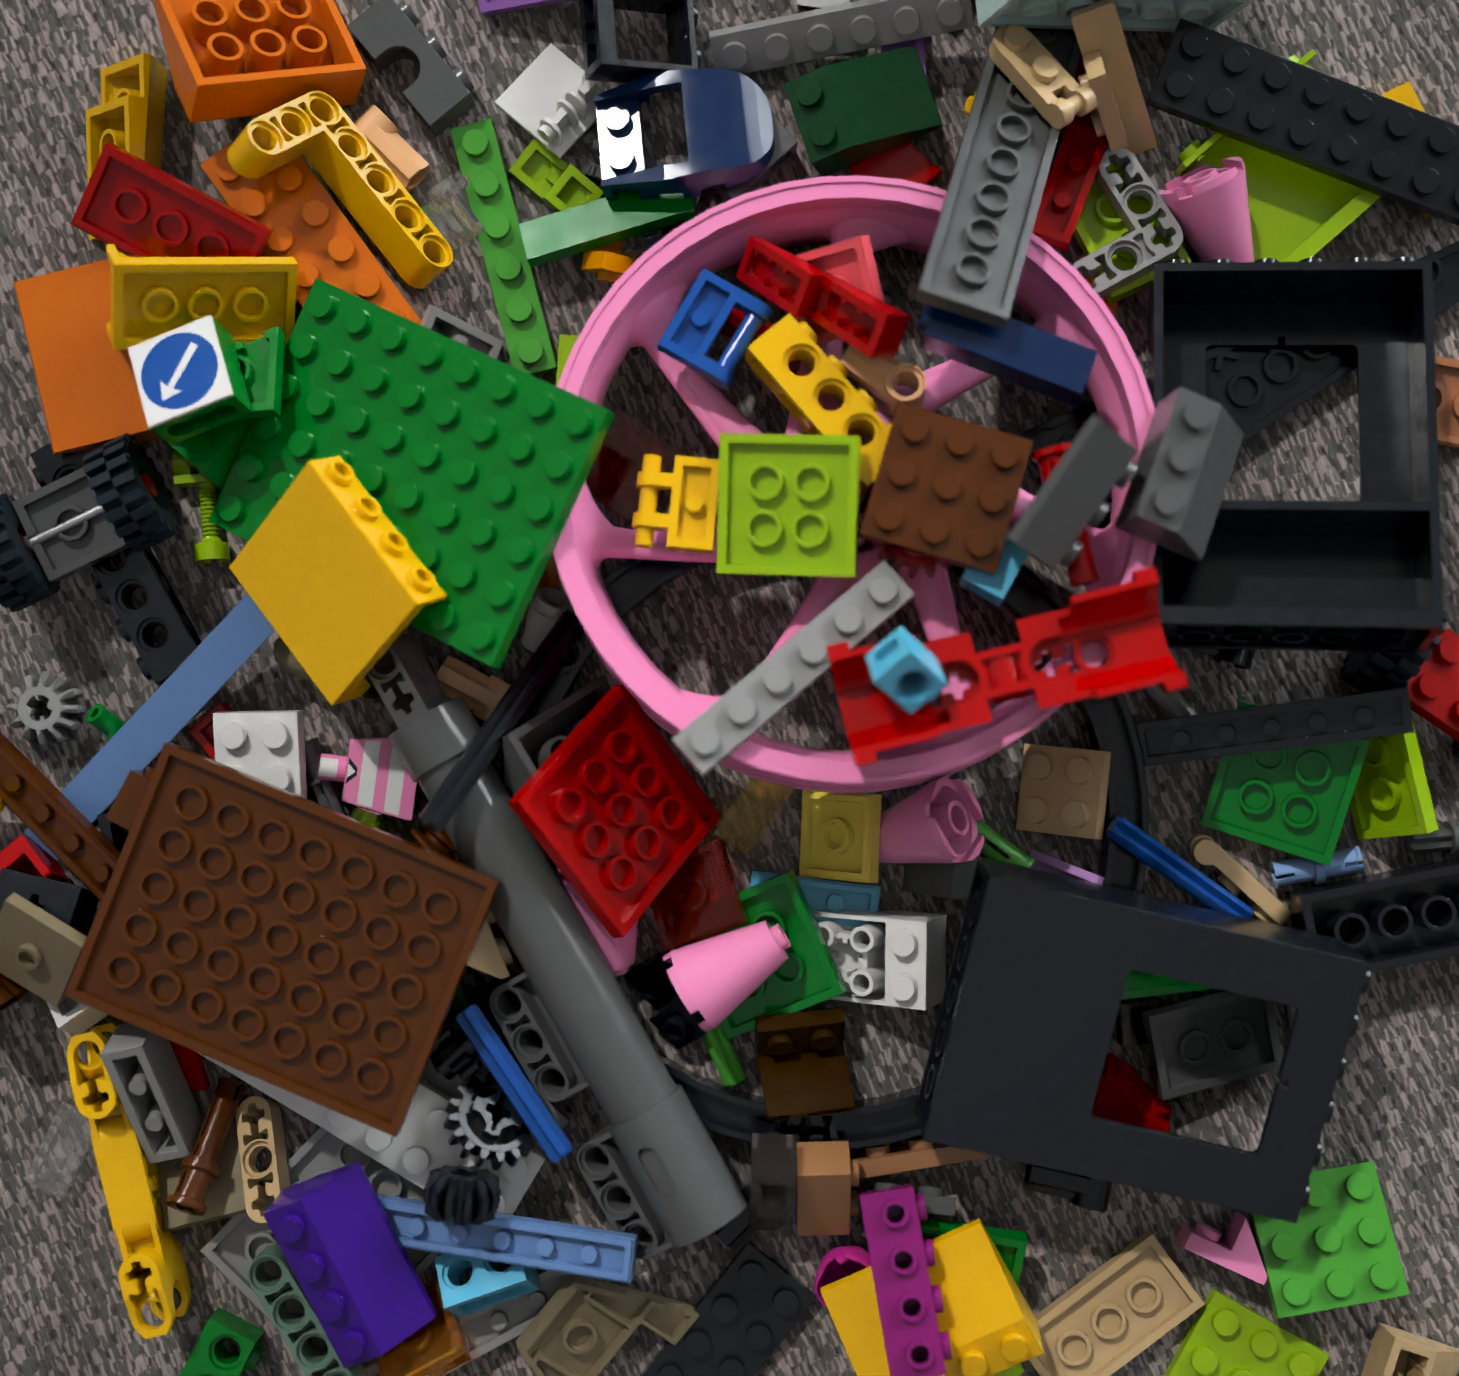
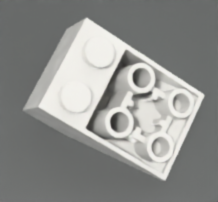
(891, 959)

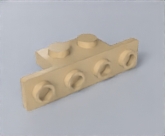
(1112, 77)

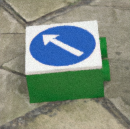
(190, 380)

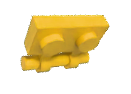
(691, 507)

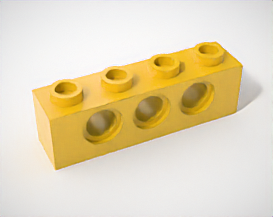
(799, 394)

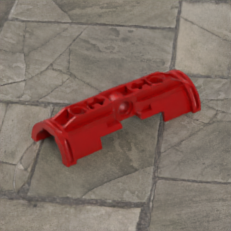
(1116, 617)

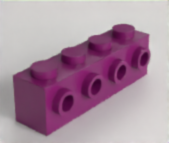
(903, 1283)

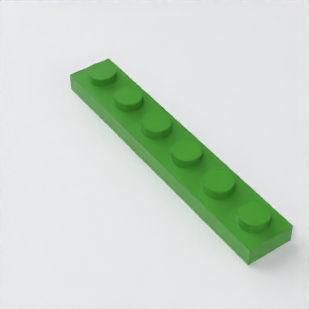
(503, 248)

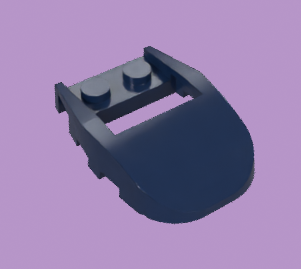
(725, 133)

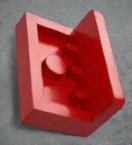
(1128, 1099)

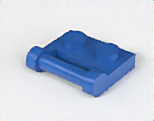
(701, 321)

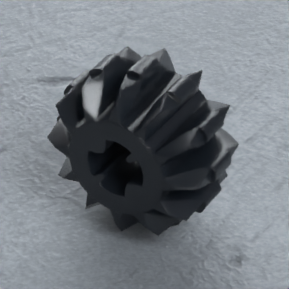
(461, 1195)

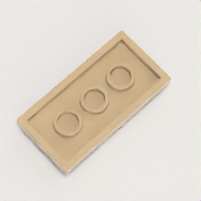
(1114, 1312)

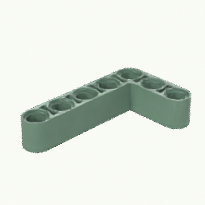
(295, 1328)

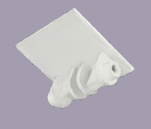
(552, 100)

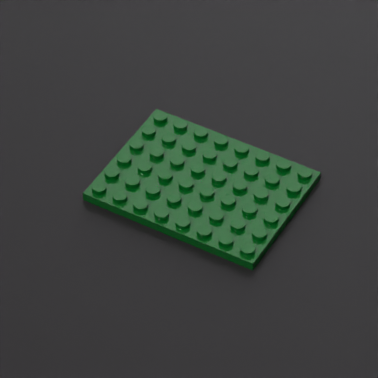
(448, 443)

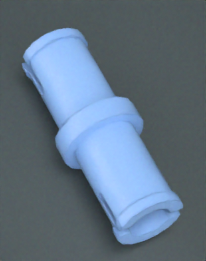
(1302, 870)

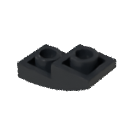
(670, 1013)

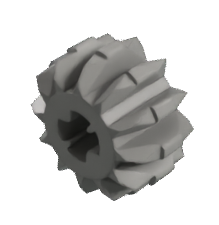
(59, 702)

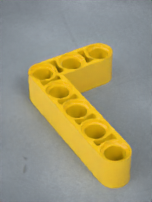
(355, 173)

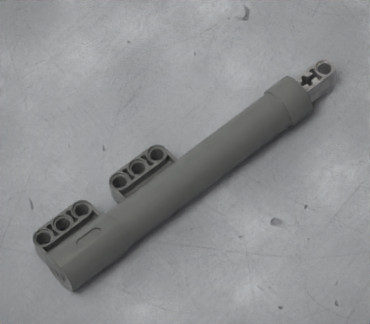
(565, 991)

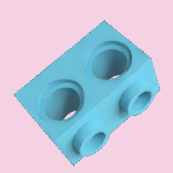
(487, 1284)

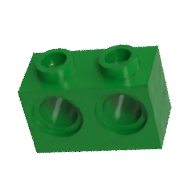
(212, 1357)

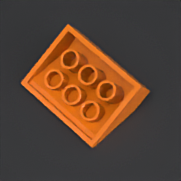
(256, 54)
(81, 380)

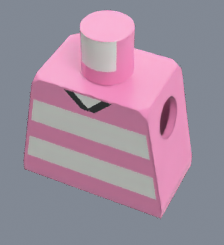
(371, 777)

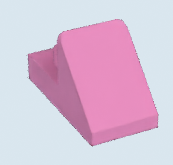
(1234, 1252)

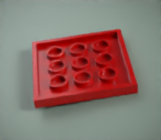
(615, 810)

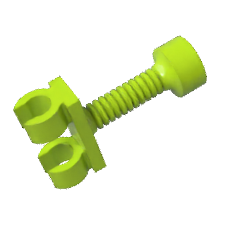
(211, 545)

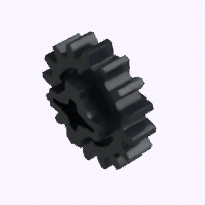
(471, 1120)

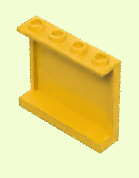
(334, 577)

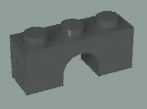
(390, 34)

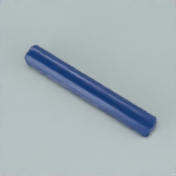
(1175, 868)
(514, 1083)

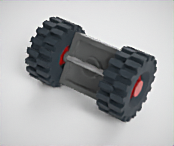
(82, 520)

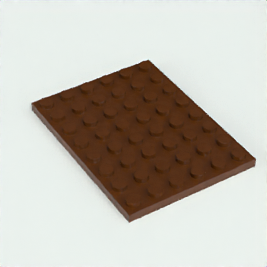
(282, 938)

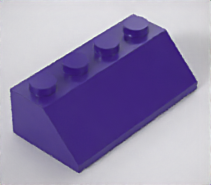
(350, 1263)

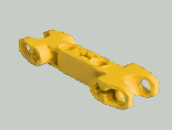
(131, 1187)

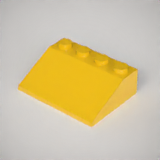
(982, 1305)

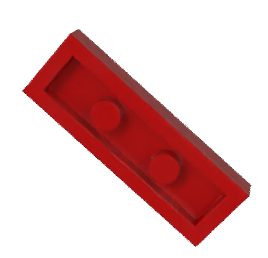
(1069, 184)

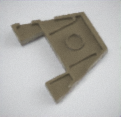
(592, 1321)

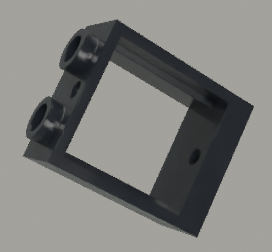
(600, 38)

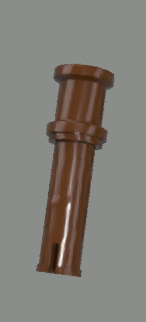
(202, 1165)

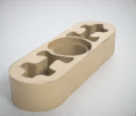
(249, 1148)

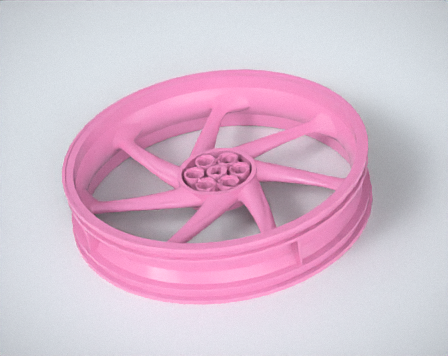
(638, 314)

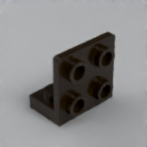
(803, 1063)

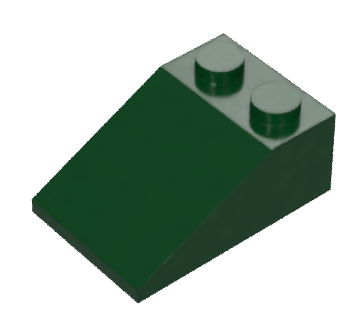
(862, 107)

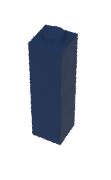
(1012, 353)

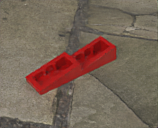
(827, 300)

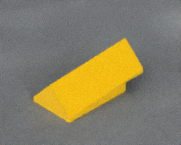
(129, 111)

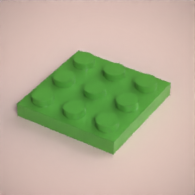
(1337, 1249)

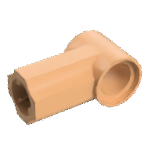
(392, 148)
(883, 376)
(476, 688)

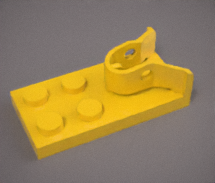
(169, 292)

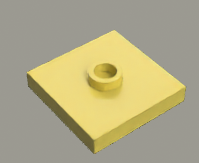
(840, 836)

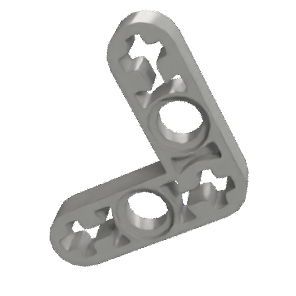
(1138, 240)

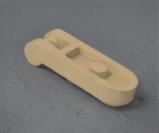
(1040, 76)
(1238, 879)

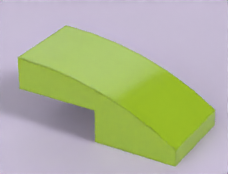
(553, 179)

